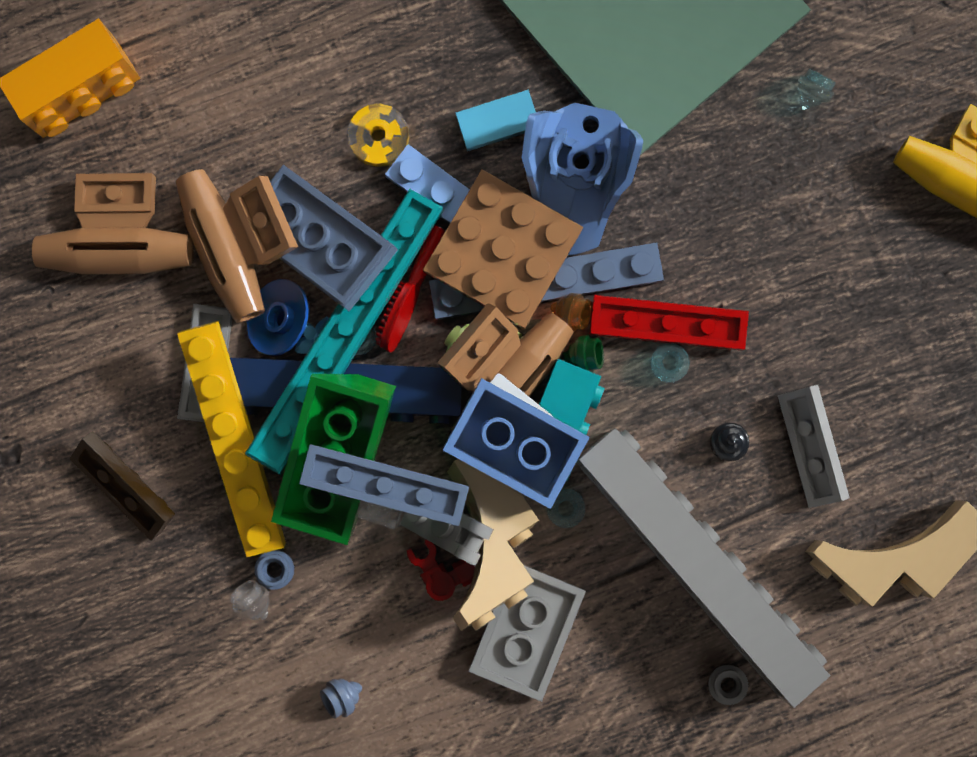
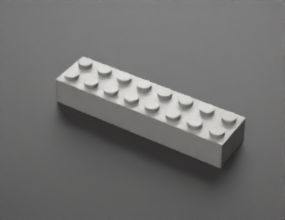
(702, 568)

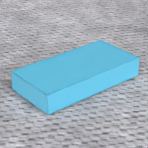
(495, 120)

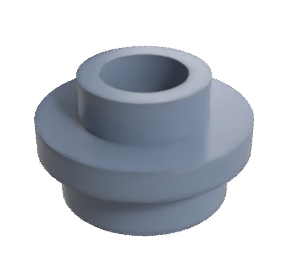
(262, 573)

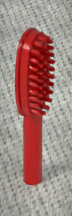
(407, 296)

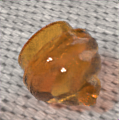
(573, 310)

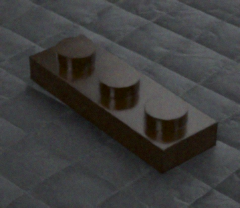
(122, 486)

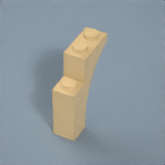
(923, 561)
(499, 572)

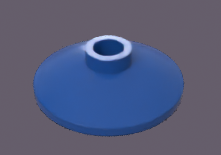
(283, 319)

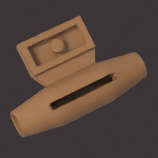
(113, 231)
(235, 237)
(493, 348)

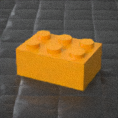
(69, 80)

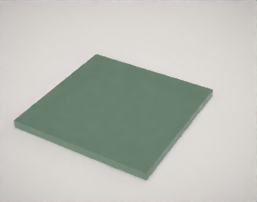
(653, 56)

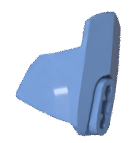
(586, 194)

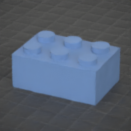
(515, 443)

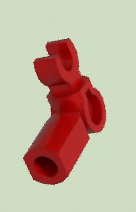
(438, 581)

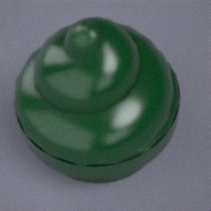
(585, 353)

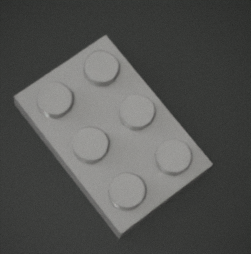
(527, 639)

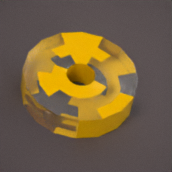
(374, 118)

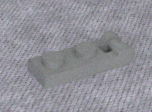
(459, 540)

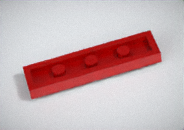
(669, 322)

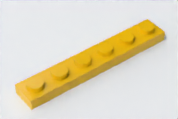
(231, 437)

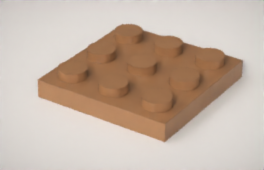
(503, 248)

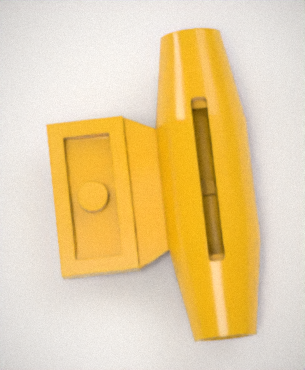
(944, 171)

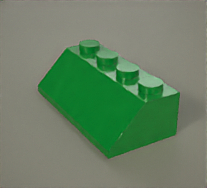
(343, 416)

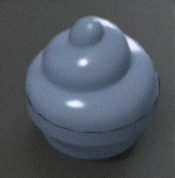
(340, 697)

